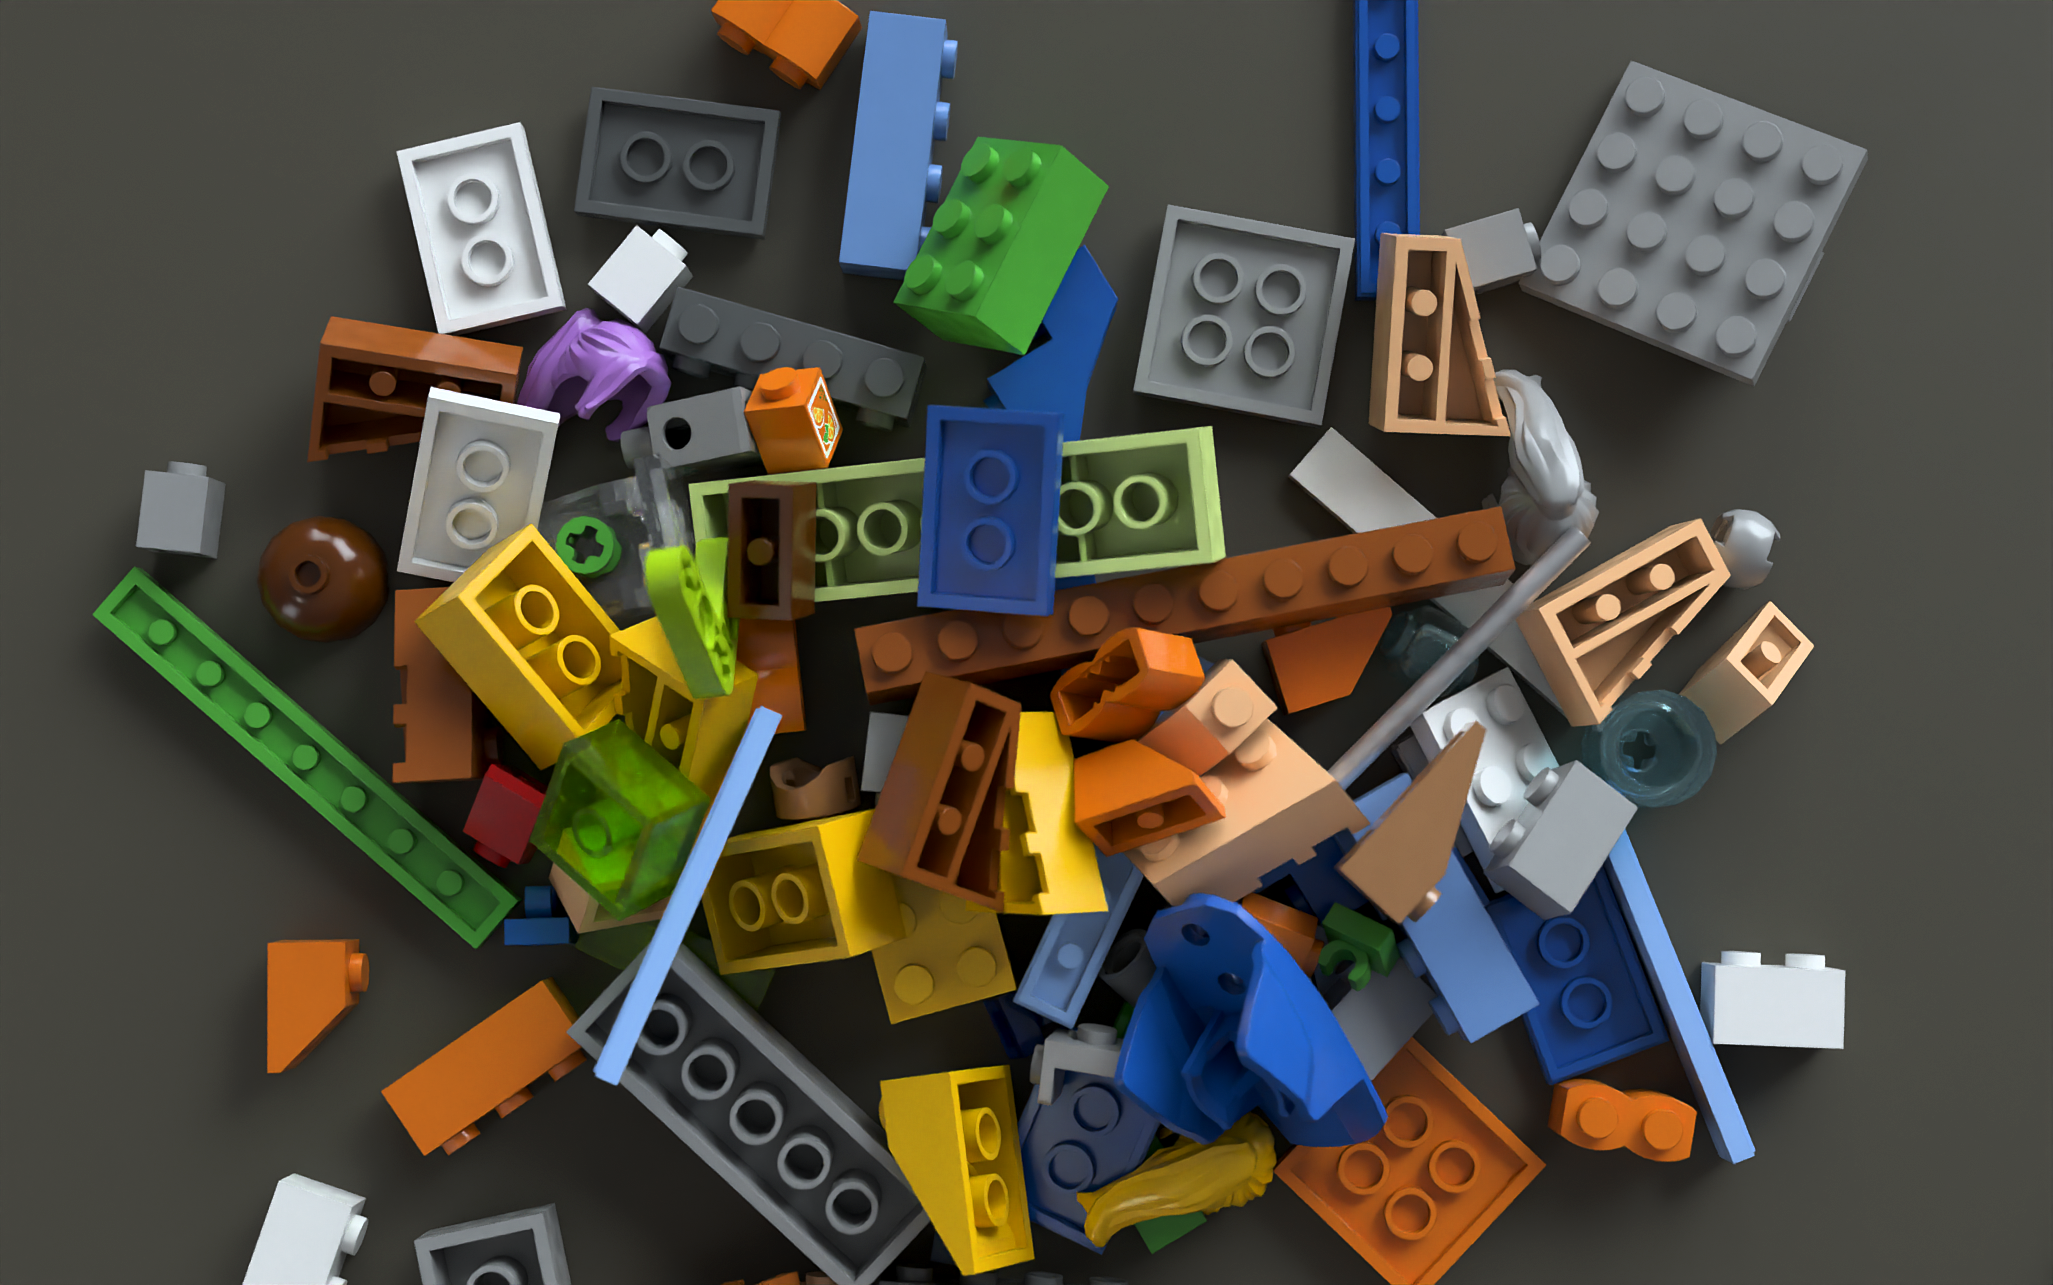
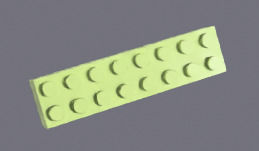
(1120, 510)

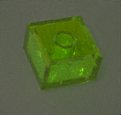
(619, 819)

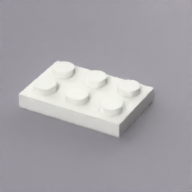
(481, 230)
(474, 480)
(1508, 759)

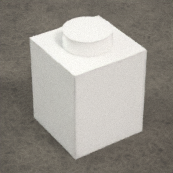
(642, 277)

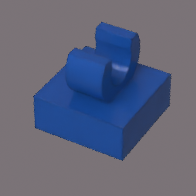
(541, 921)

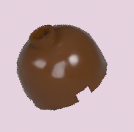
(323, 579)

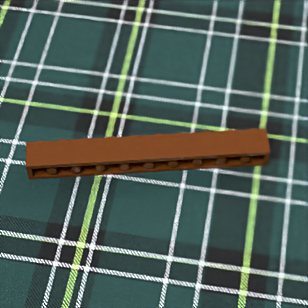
(1194, 602)

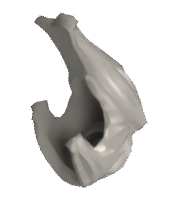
(1545, 473)

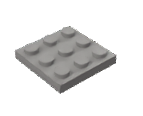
(1244, 316)

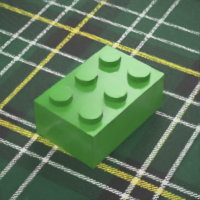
(1001, 244)

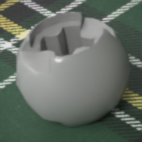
(1744, 545)

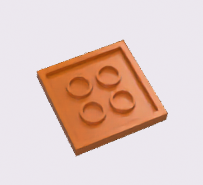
(1424, 1181)

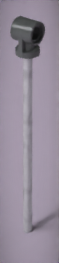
(1129, 963)

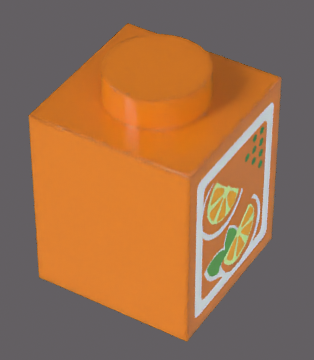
(793, 420)

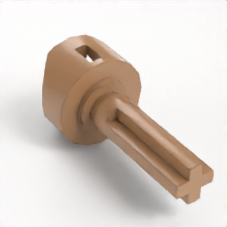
(814, 793)

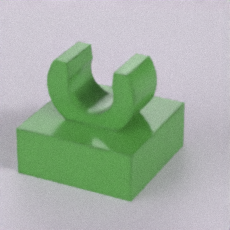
(1359, 940)

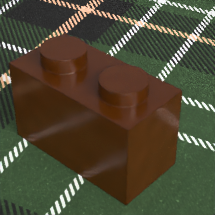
(771, 549)

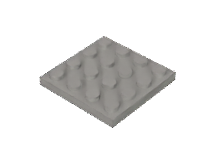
(1694, 221)

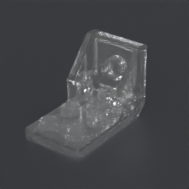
(645, 514)

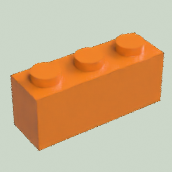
(487, 1069)

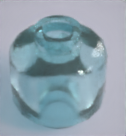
(1417, 641)

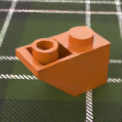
(1324, 659)

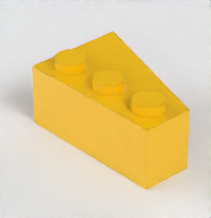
(657, 705)
(1049, 857)

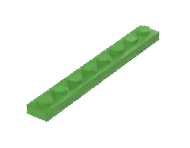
(307, 757)

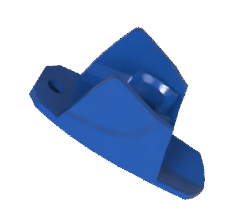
(1237, 1030)

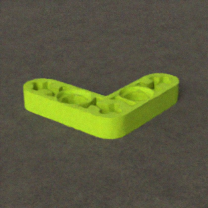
(693, 613)

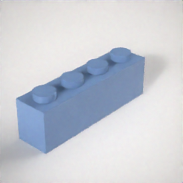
(895, 143)
(1453, 943)

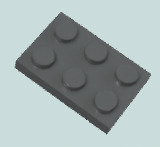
(677, 163)

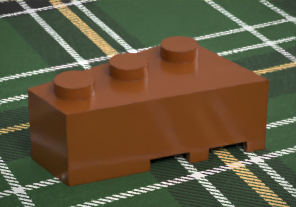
(379, 379)
(441, 716)
(948, 792)

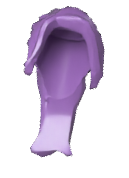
(594, 364)

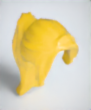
(1185, 1180)

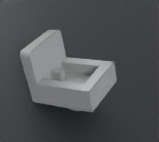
(1089, 1050)

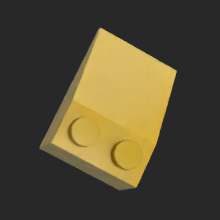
(964, 1161)

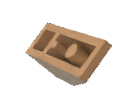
(1413, 839)

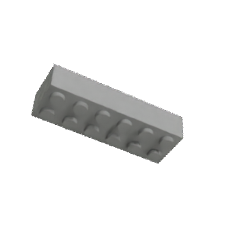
(763, 1119)

